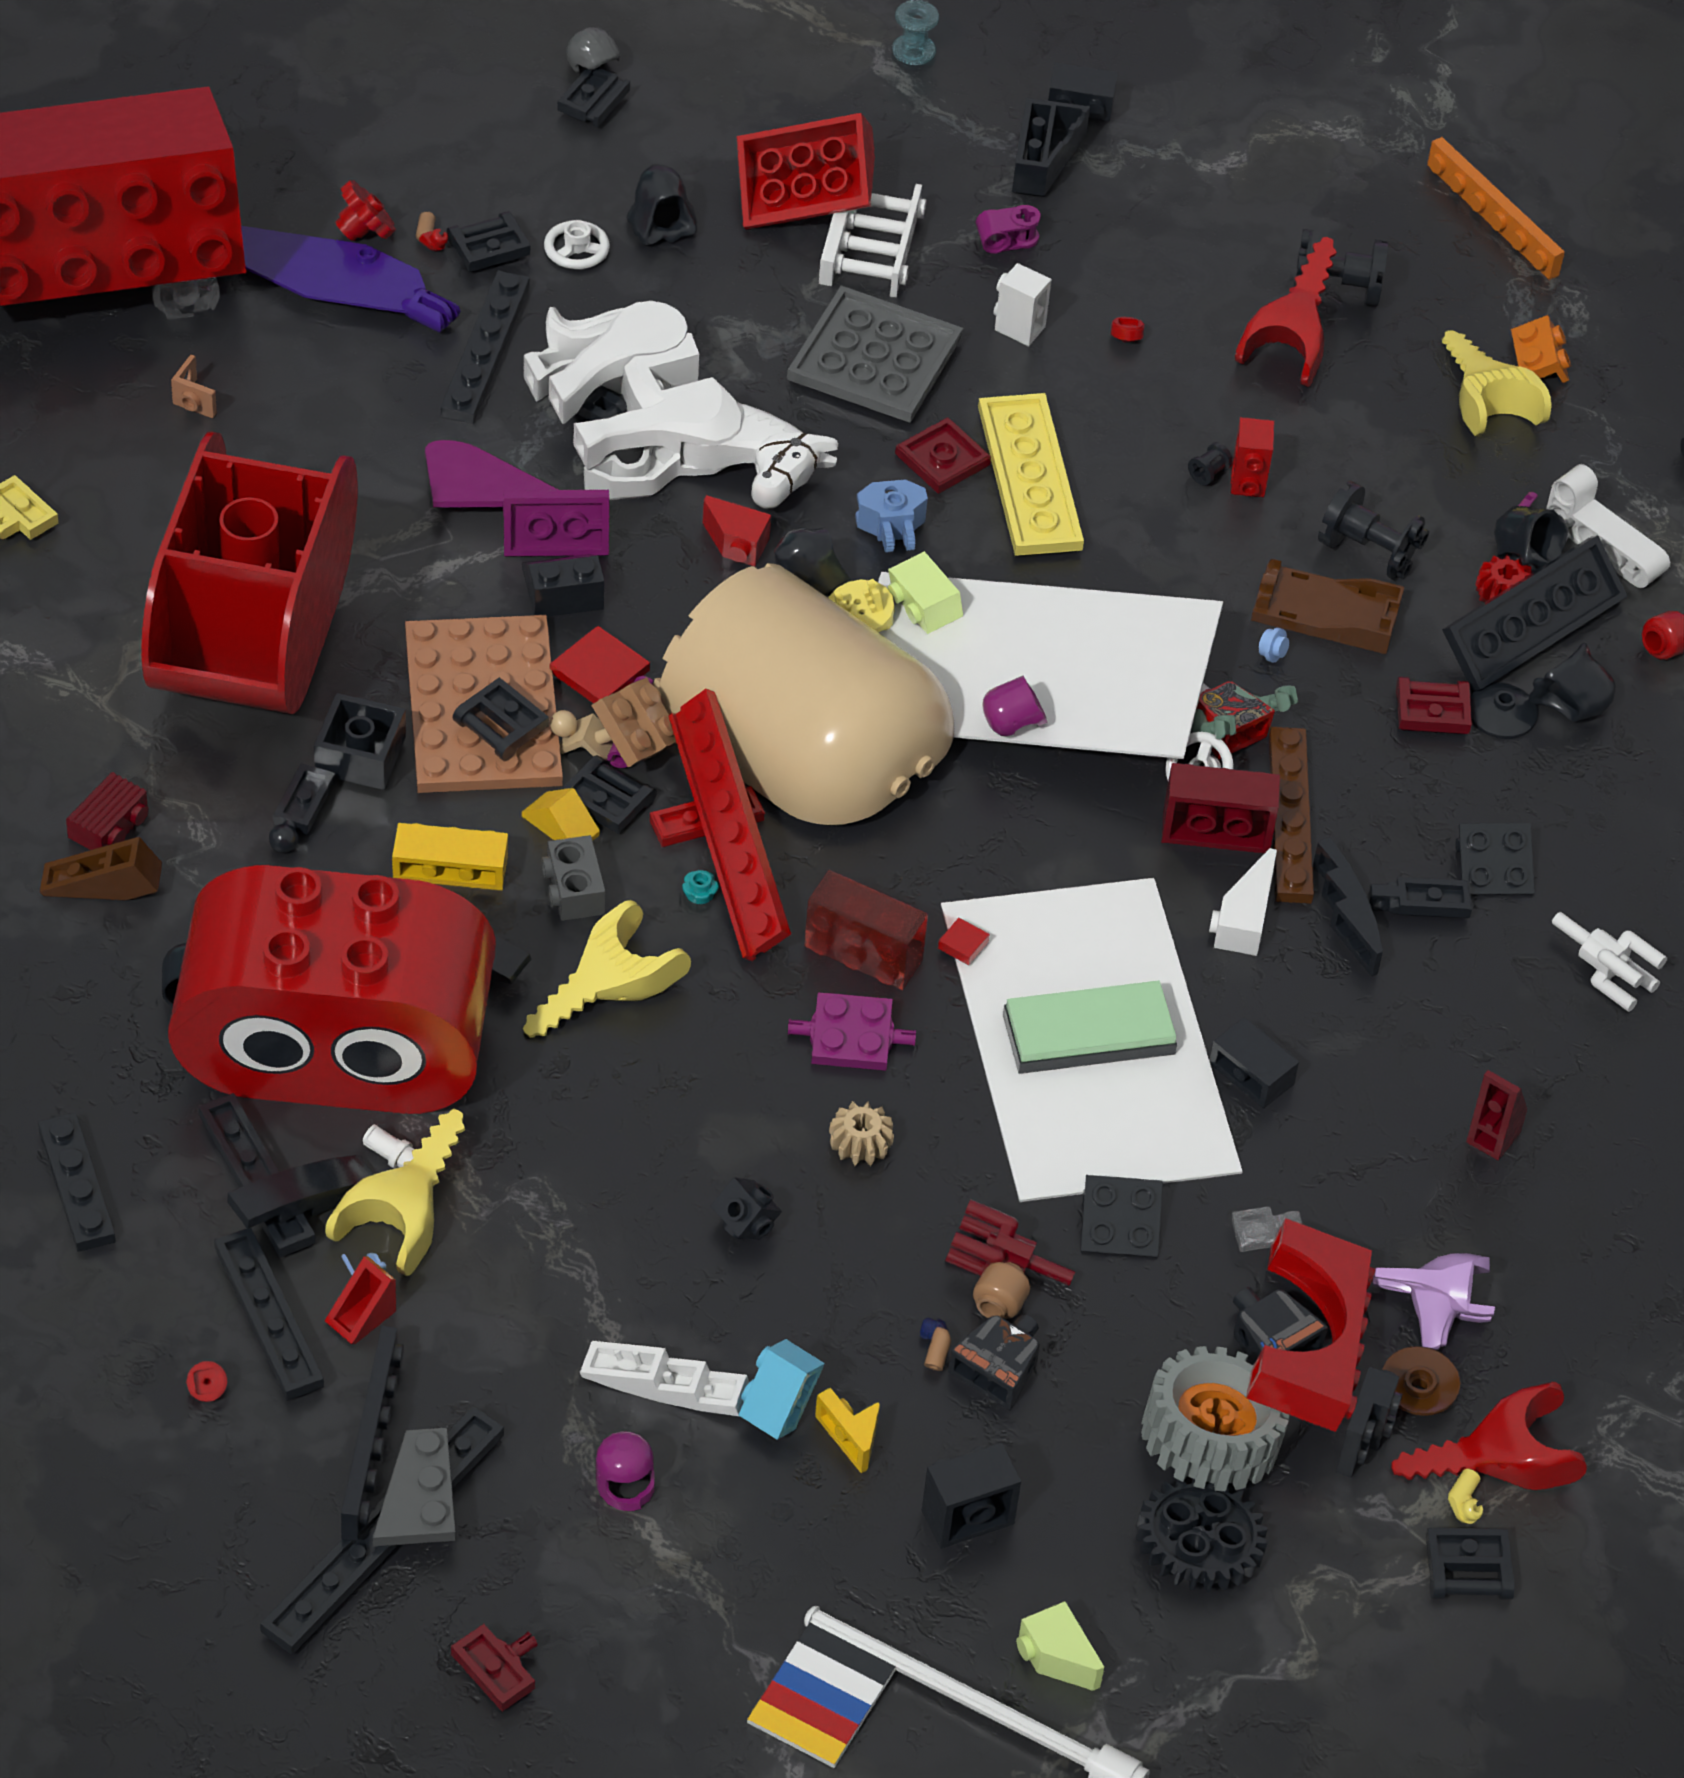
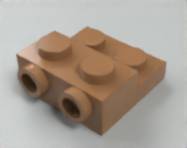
(636, 721)

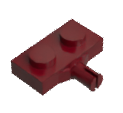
(496, 1664)

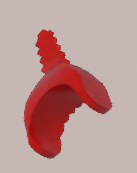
(1295, 316)
(1504, 1446)

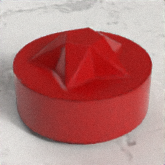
(1127, 329)
(207, 1381)

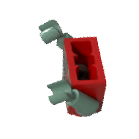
(1239, 715)

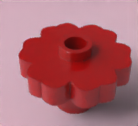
(363, 214)

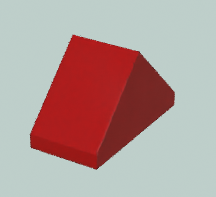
(364, 1302)

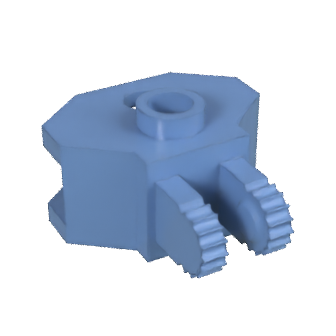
(892, 514)

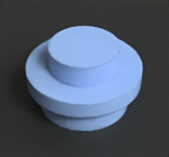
(1274, 644)

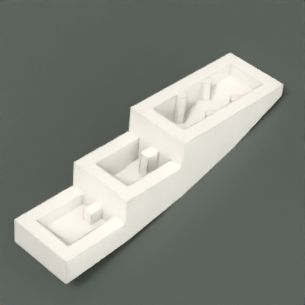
(667, 1380)

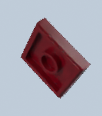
(943, 455)

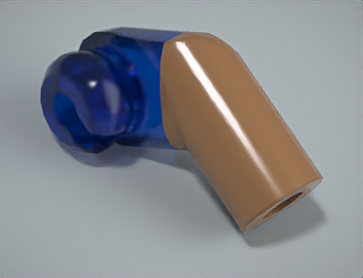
(939, 1344)

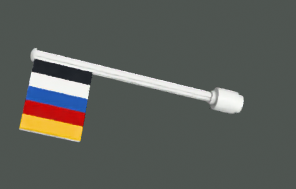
(839, 1675)

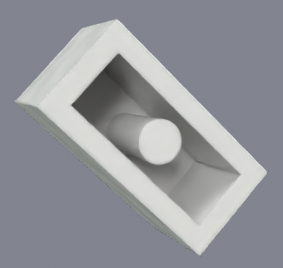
(1022, 304)

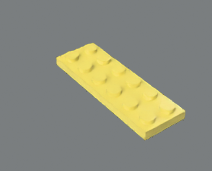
(1030, 474)

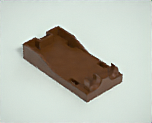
(1336, 610)

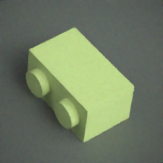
(925, 593)

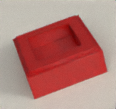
(963, 941)

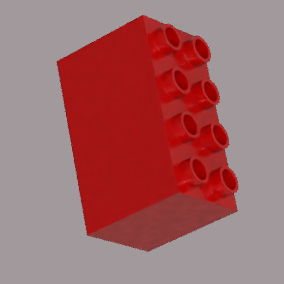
(116, 196)

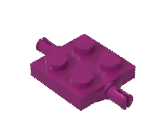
(851, 1031)

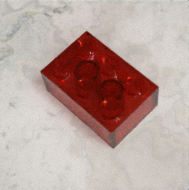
(865, 930)

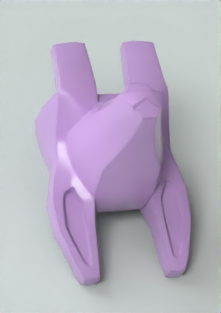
(1439, 1293)

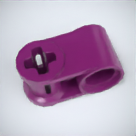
(1005, 230)

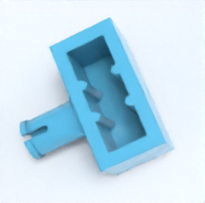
(780, 1388)

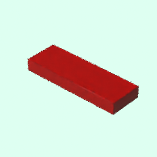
(684, 824)

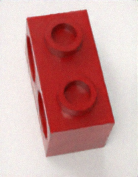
(1252, 457)

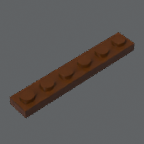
(1292, 828)

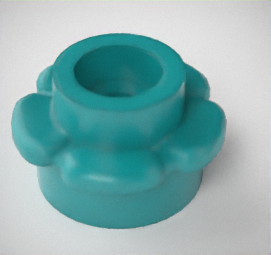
(700, 893)

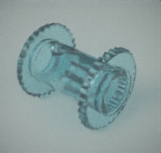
(914, 45)

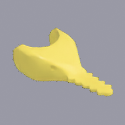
(1495, 387)
(610, 971)
(402, 1195)

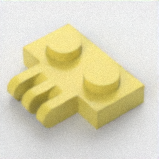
(23, 510)

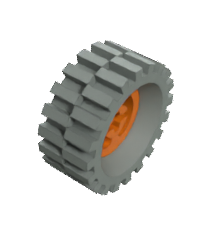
(1182, 1425)

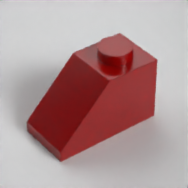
(736, 530)

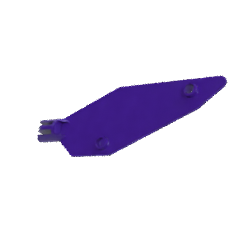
(344, 275)

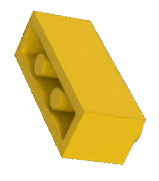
(450, 856)

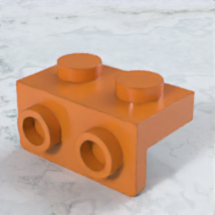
(1540, 348)

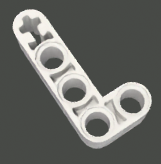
(1629, 550)

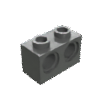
(575, 878)

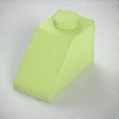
(1060, 1647)

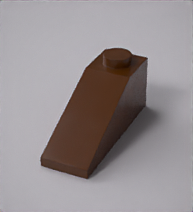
(108, 872)

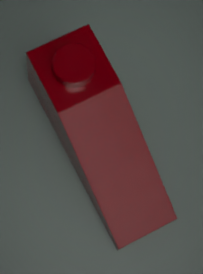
(1497, 1116)

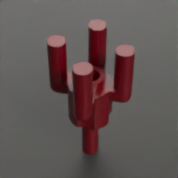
(1001, 1245)

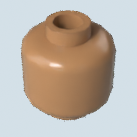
(1001, 1290)

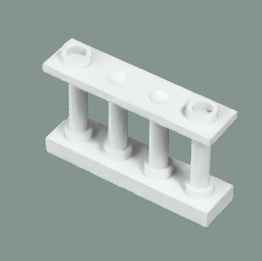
(840, 240)

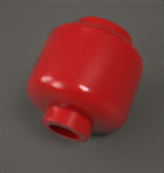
(1664, 635)

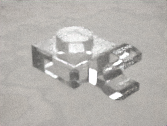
(1258, 1227)

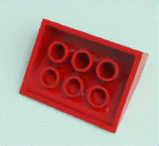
(806, 170)

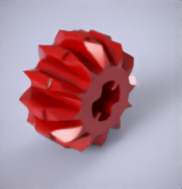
(1499, 575)

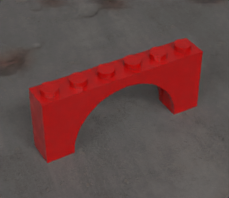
(1336, 1277)

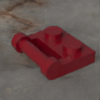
(1434, 706)

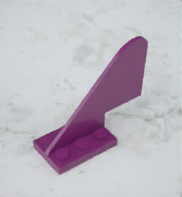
(535, 514)

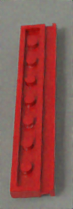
(729, 825)

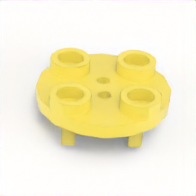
(874, 601)

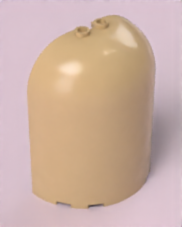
(810, 696)

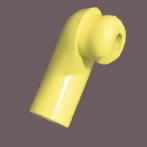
(1461, 1500)

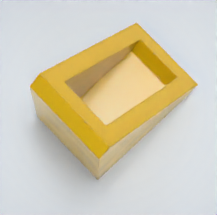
(561, 815)

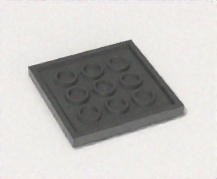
(875, 354)

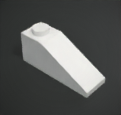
(1244, 908)

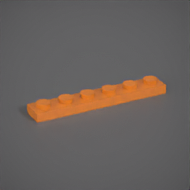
(1495, 208)

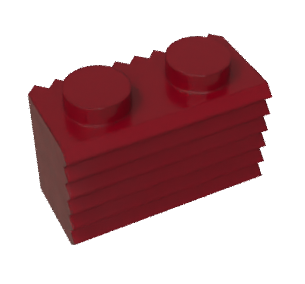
(108, 813)

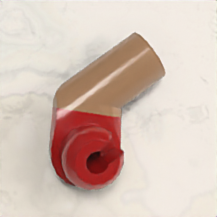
(428, 235)

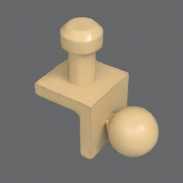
(582, 733)

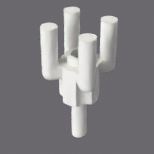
(1612, 959)

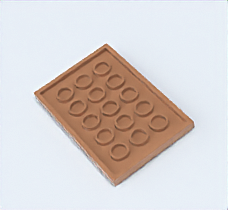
(451, 664)

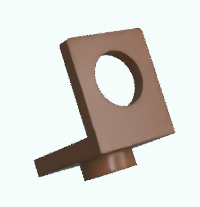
(190, 394)

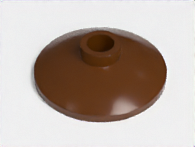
(1428, 1370)

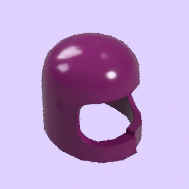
(1012, 707)
(624, 1459)

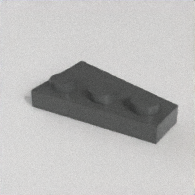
(419, 1493)

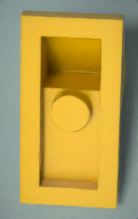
(850, 1431)

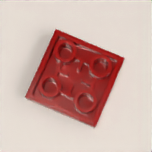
(599, 665)

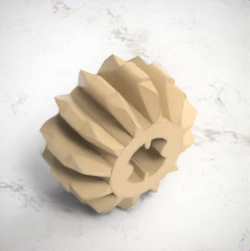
(861, 1133)

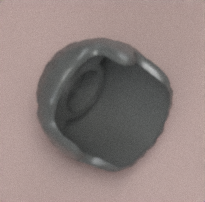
(591, 49)

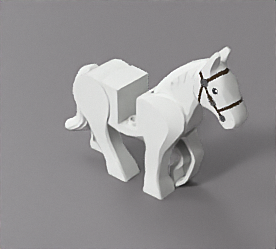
(678, 420)

